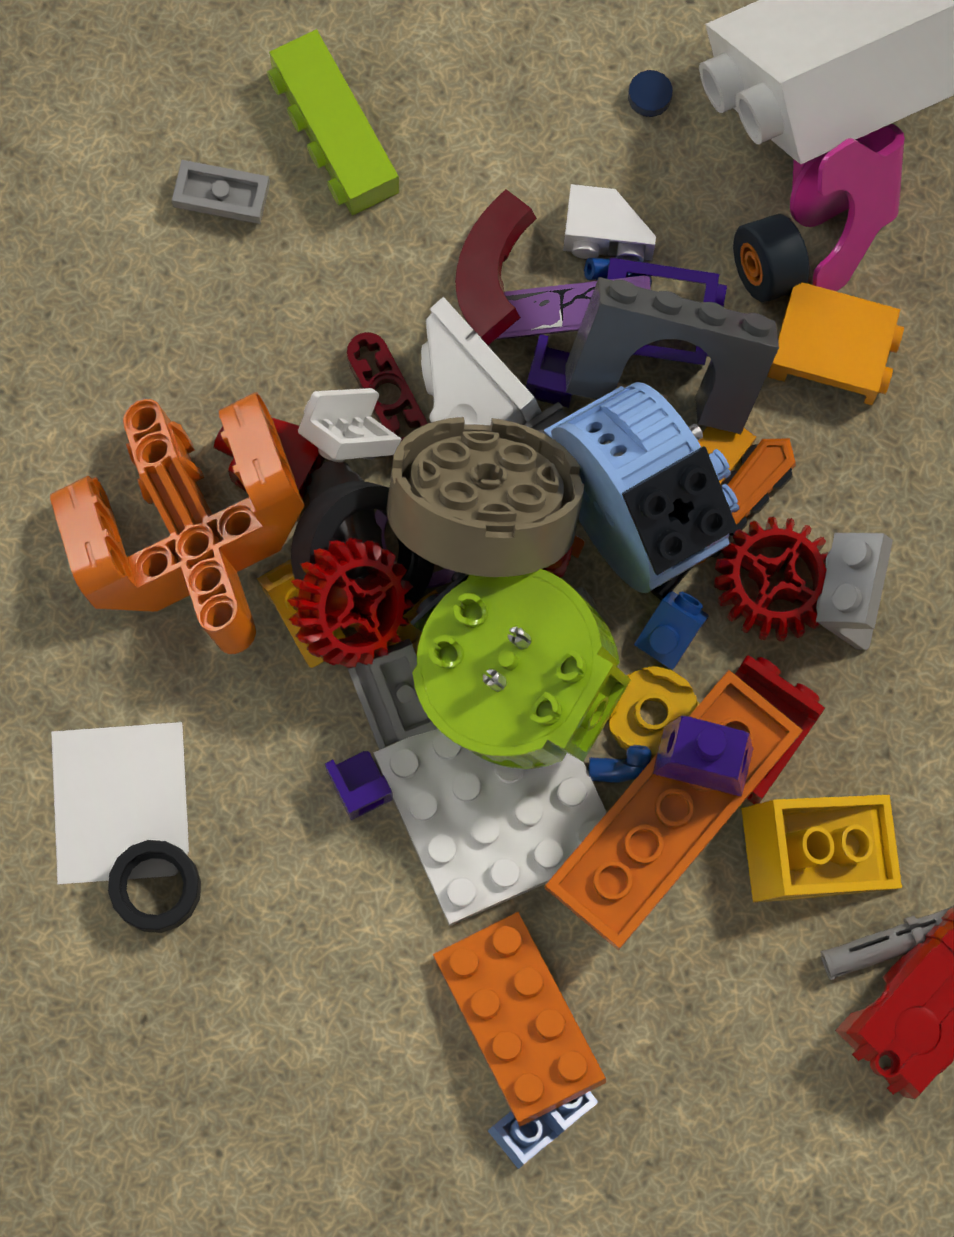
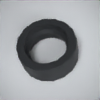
(118, 886)

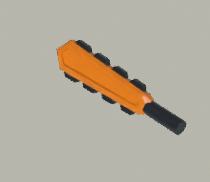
(763, 469)

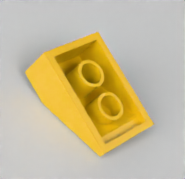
(820, 847)

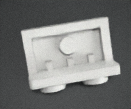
(343, 425)

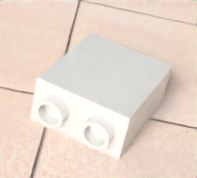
(828, 67)

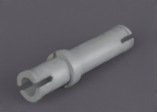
(879, 946)

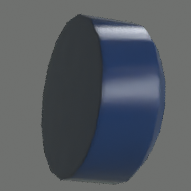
(650, 93)

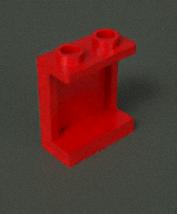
(795, 702)

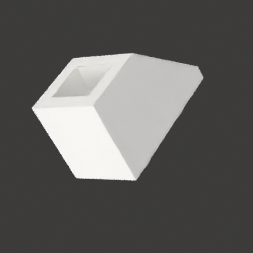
(605, 225)

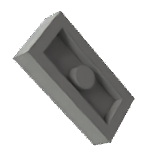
(221, 191)

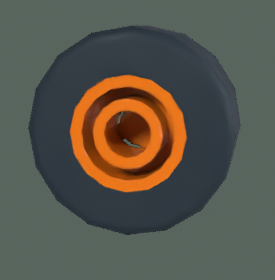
(770, 257)

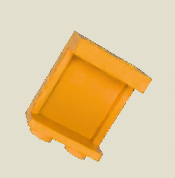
(837, 341)

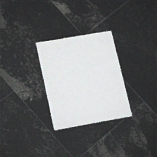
(115, 793)

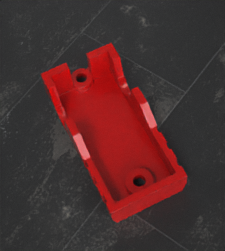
(911, 1017)

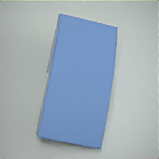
(528, 1140)

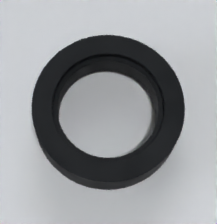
(331, 510)

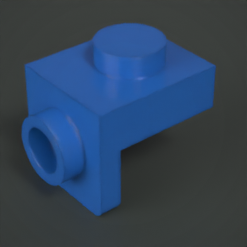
(672, 628)

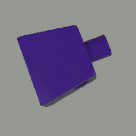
(705, 754)

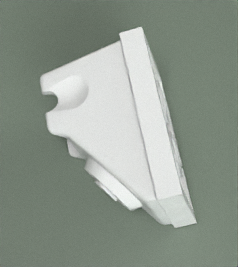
(468, 375)

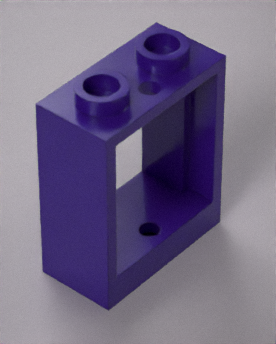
(713, 293)

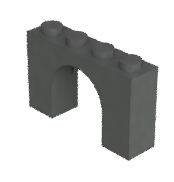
(629, 317)

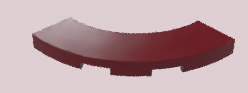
(480, 266)

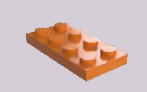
(519, 1019)

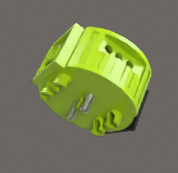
(516, 668)

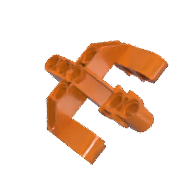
(203, 546)

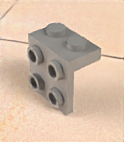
(854, 586)

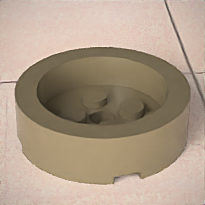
(507, 524)

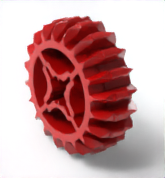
(762, 568)
(333, 601)

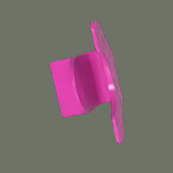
(856, 177)

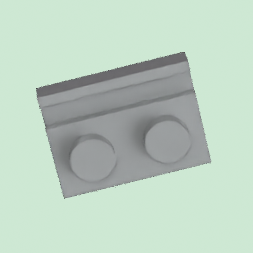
(390, 695)

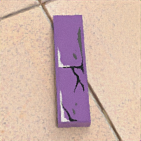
(554, 307)

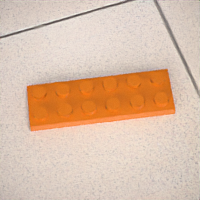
(665, 822)

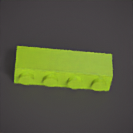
(333, 122)

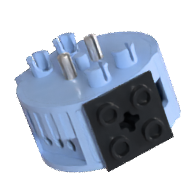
(647, 485)

